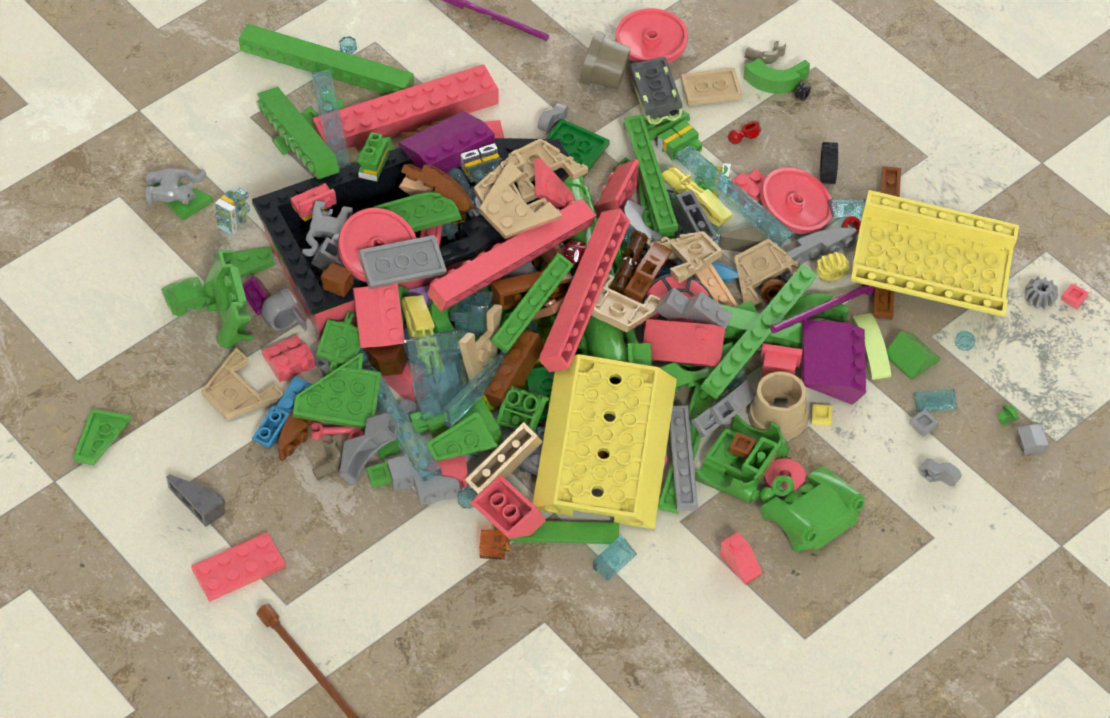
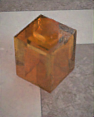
(493, 545)

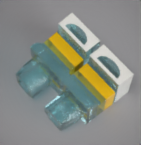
(479, 164)
(232, 210)

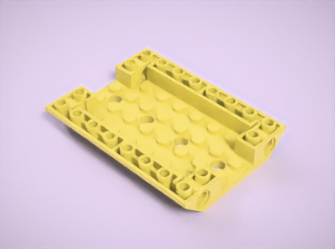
(633, 440)

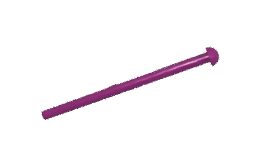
(496, 16)
(867, 289)

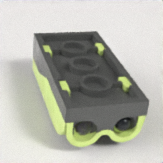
(656, 90)

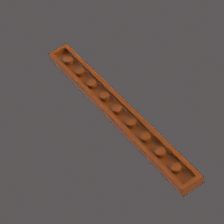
(884, 298)

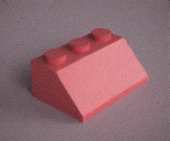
(619, 188)
(378, 316)
(508, 509)

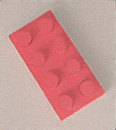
(238, 566)

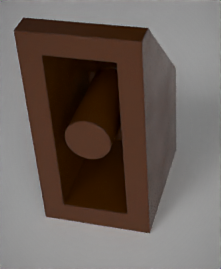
(387, 359)

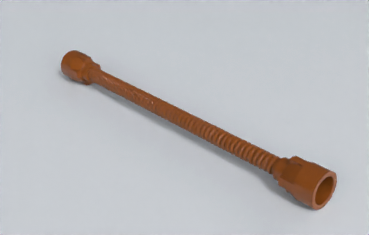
(270, 618)

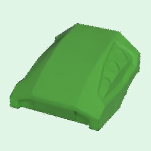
(185, 295)
(521, 407)

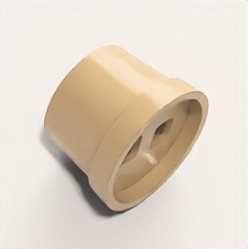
(792, 418)

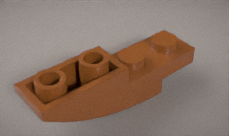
(444, 184)
(647, 271)
(292, 435)

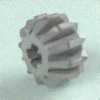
(1041, 292)

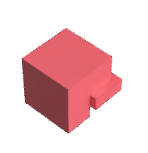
(780, 359)

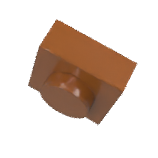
(742, 445)

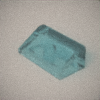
(846, 207)
(935, 400)
(614, 558)

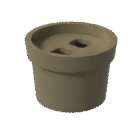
(605, 62)

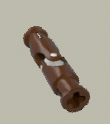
(629, 262)

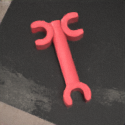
(353, 432)

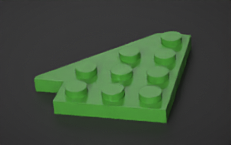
(341, 397)

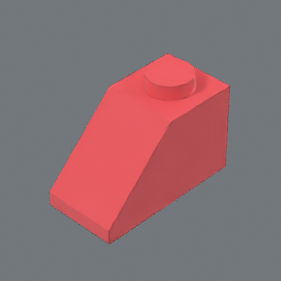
(740, 558)

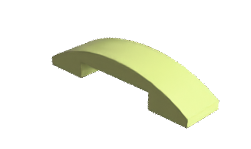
(875, 347)

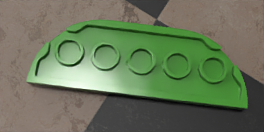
(424, 210)

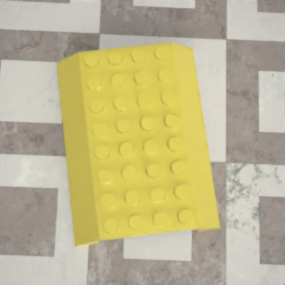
(934, 253)

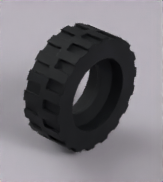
(829, 163)

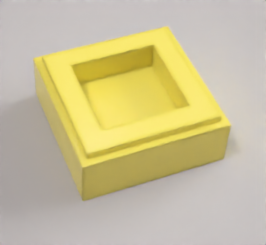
(821, 414)

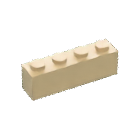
(504, 458)

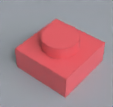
(1074, 296)

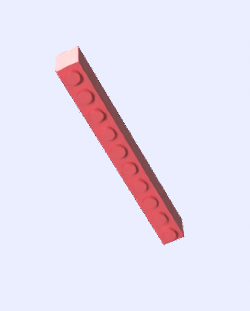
(509, 256)
(584, 291)

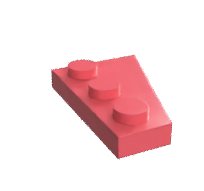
(551, 186)

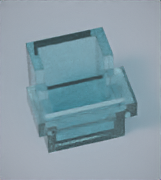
(472, 312)

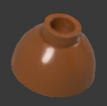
(771, 289)

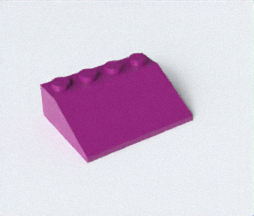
(447, 140)
(834, 359)

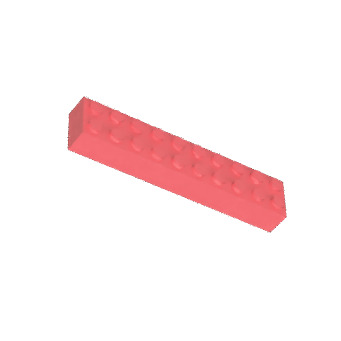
(416, 106)

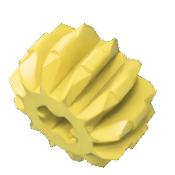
(832, 267)

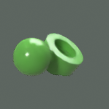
(777, 488)

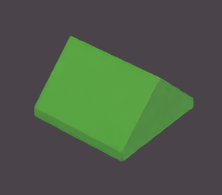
(911, 355)

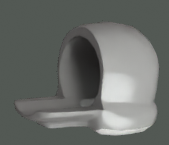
(282, 311)

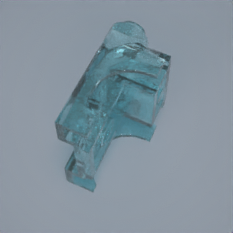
(436, 370)

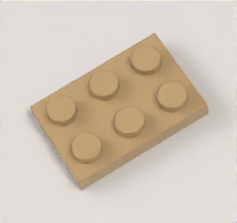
(711, 86)

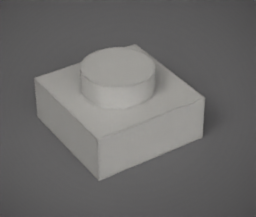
(924, 423)

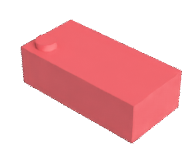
(685, 342)

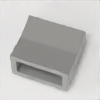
(1032, 439)

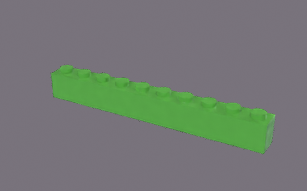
(318, 58)
(297, 133)

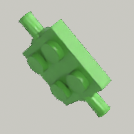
(339, 342)

